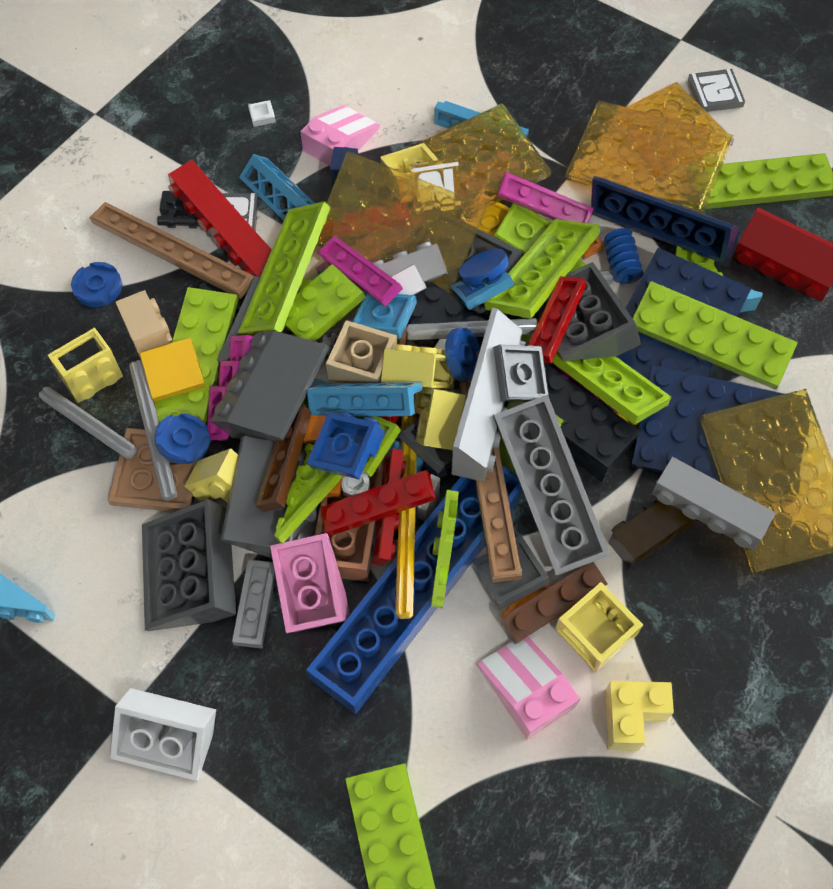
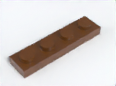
(283, 464)
(551, 602)

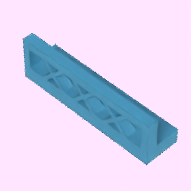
(451, 114)
(279, 182)
(364, 398)

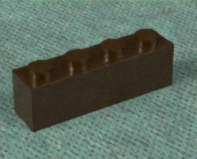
(648, 531)

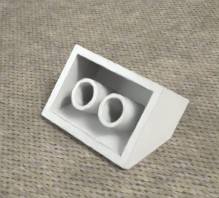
(162, 733)

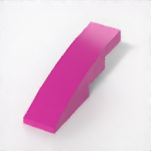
(238, 348)

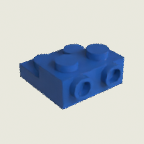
(346, 444)

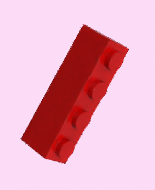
(787, 254)

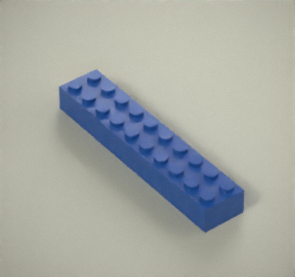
(373, 634)

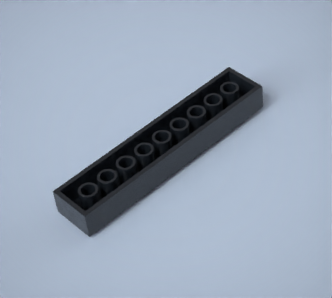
(591, 429)

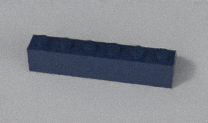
(663, 220)

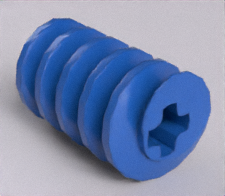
(623, 256)

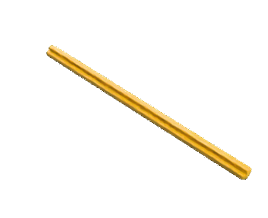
(406, 538)

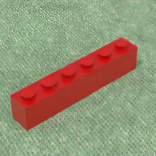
(220, 218)

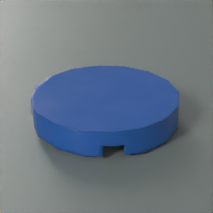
(484, 265)
(96, 284)
(461, 353)
(182, 438)

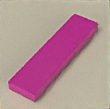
(542, 200)
(360, 271)

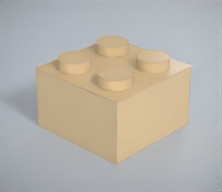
(144, 322)
(359, 354)

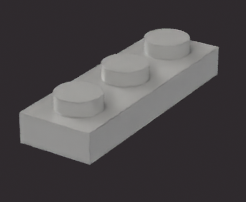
(254, 604)

